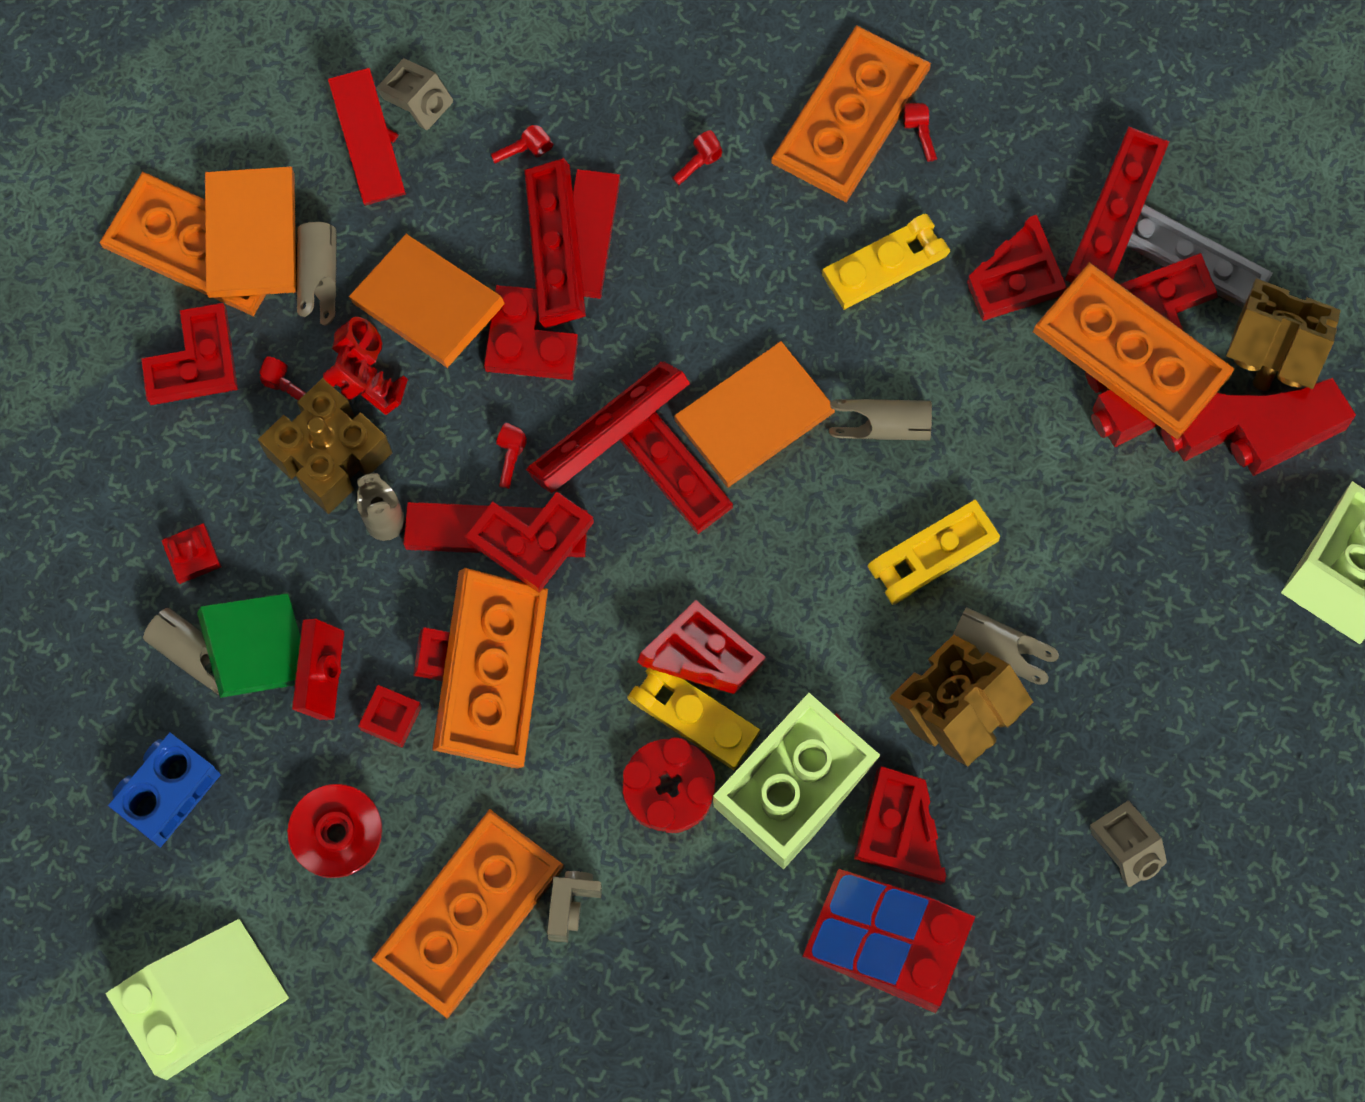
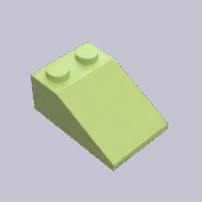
(1332, 570)
(795, 780)
(196, 998)

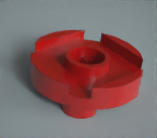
(663, 811)

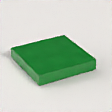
(251, 644)

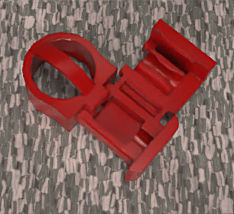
(353, 368)

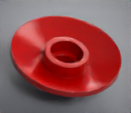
(318, 814)

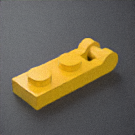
(884, 262)
(935, 551)
(696, 717)

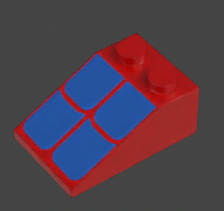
(889, 938)

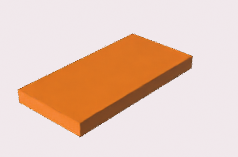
(851, 113)
(166, 233)
(1133, 350)
(490, 669)
(468, 913)

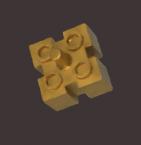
(1283, 336)
(325, 445)
(961, 700)

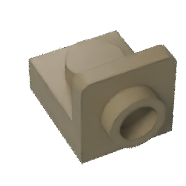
(416, 92)
(1130, 843)
(564, 912)

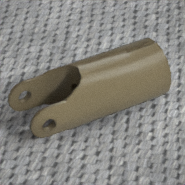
(316, 269)
(886, 419)
(379, 508)
(180, 644)
(1005, 644)

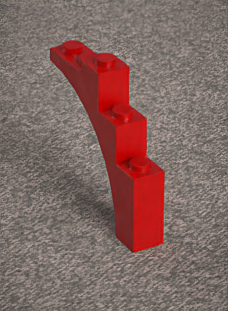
(1260, 427)

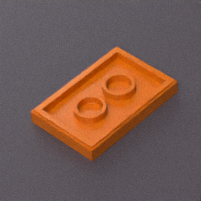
(250, 232)
(427, 300)
(754, 414)

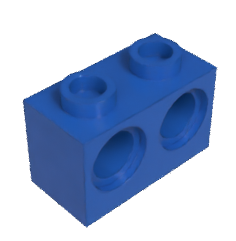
(173, 796)

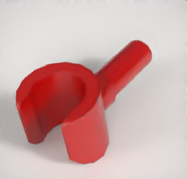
(917, 116)
(532, 138)
(708, 152)
(272, 376)
(514, 441)

